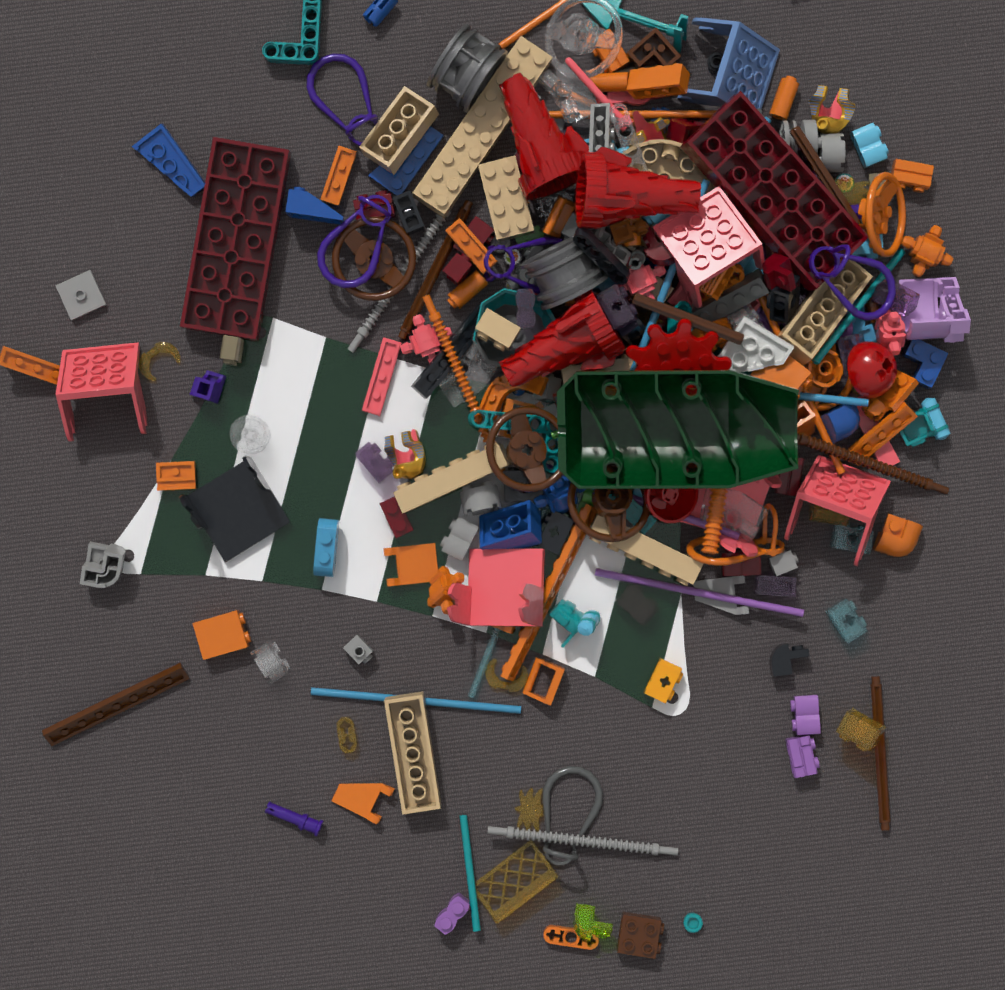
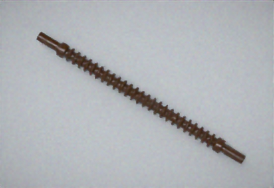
(837, 451)

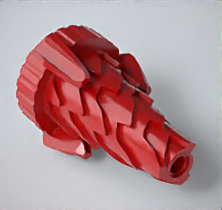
(546, 155)
(612, 191)
(575, 337)

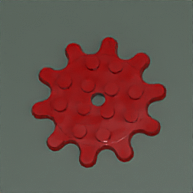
(678, 350)

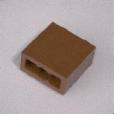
(639, 935)

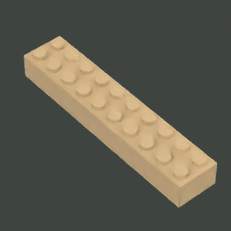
(478, 131)

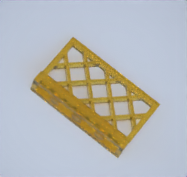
(528, 891)

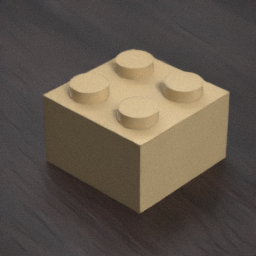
(497, 330)

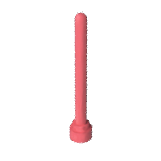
(592, 87)

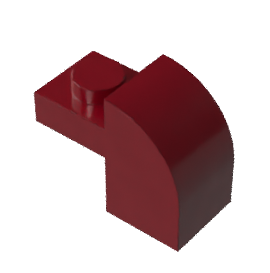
(655, 251)
(778, 272)

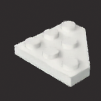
(758, 349)

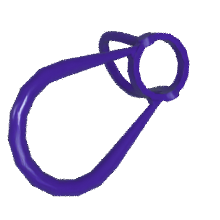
(364, 86)
(536, 242)
(375, 257)
(839, 267)

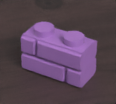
(801, 755)

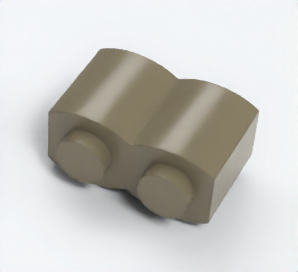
(231, 350)

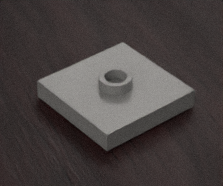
(81, 295)

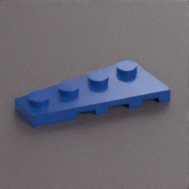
(169, 158)
(411, 166)

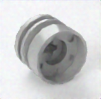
(808, 127)

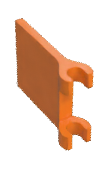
(413, 563)

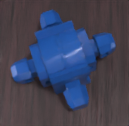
(556, 496)

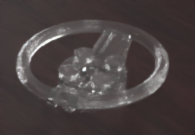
(590, 36)

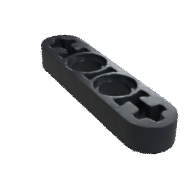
(586, 241)

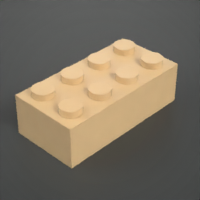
(399, 130)
(505, 199)

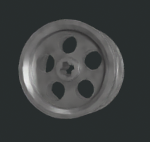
(466, 66)

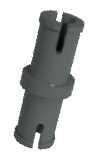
(637, 258)

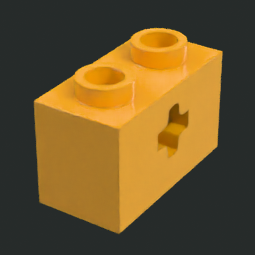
(662, 670)

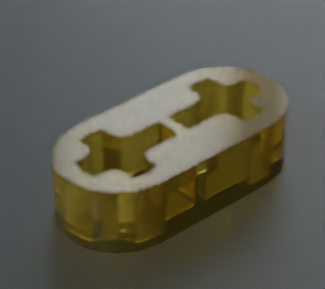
(342, 736)

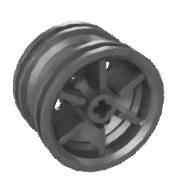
(562, 273)

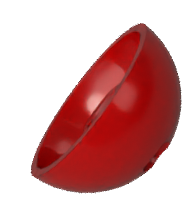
(871, 369)
(671, 504)

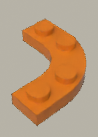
(501, 388)

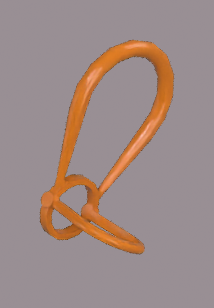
(740, 558)

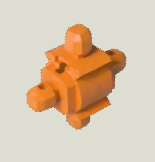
(927, 251)
(439, 588)

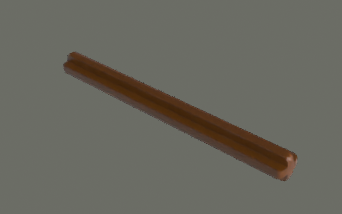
(820, 170)
(678, 314)

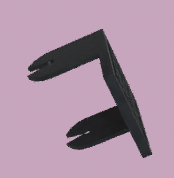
(236, 509)

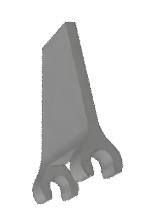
(725, 586)

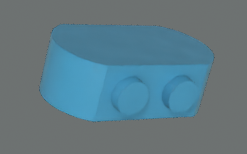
(326, 547)

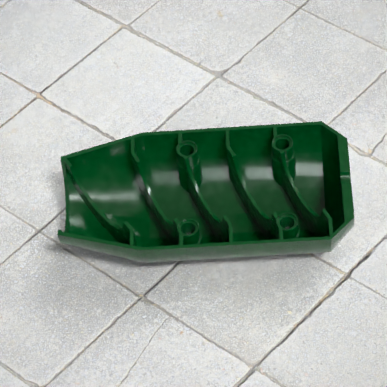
(656, 426)

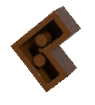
(653, 47)

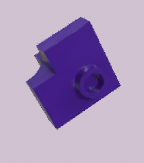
(209, 386)

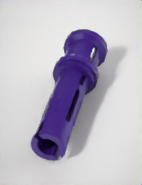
(302, 821)

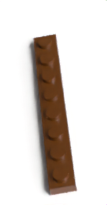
(115, 704)

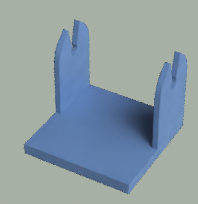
(744, 65)

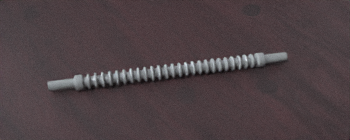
(363, 331)
(510, 832)

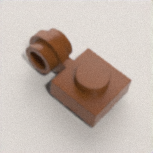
(623, 232)

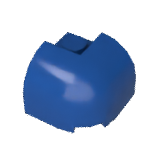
(841, 422)

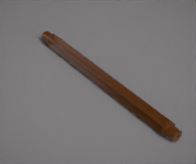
(432, 274)
(880, 755)

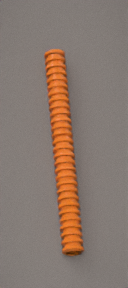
(714, 520)

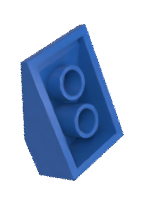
(308, 207)
(511, 527)

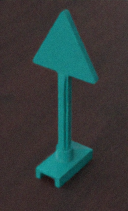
(679, 31)

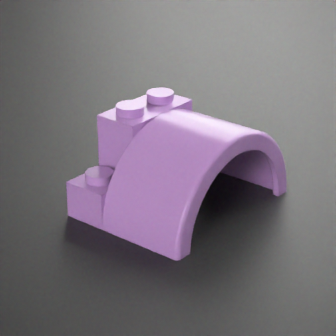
(929, 321)

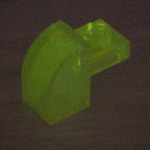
(586, 926)

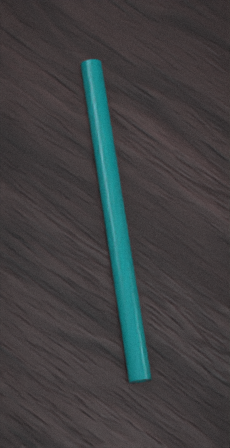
(470, 873)

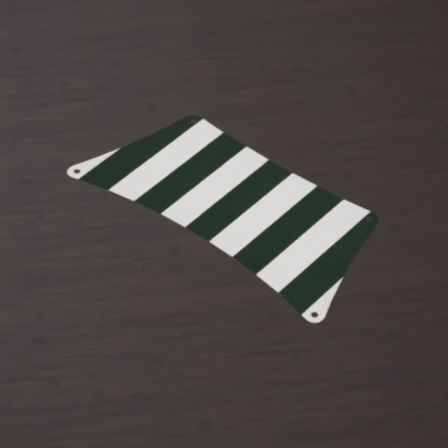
(313, 403)

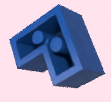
(928, 359)

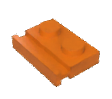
(176, 475)

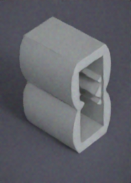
(459, 538)

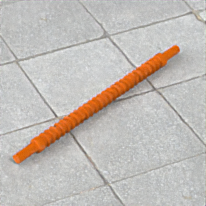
(435, 318)

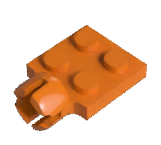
(892, 399)

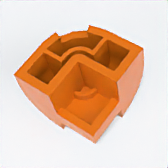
(897, 536)

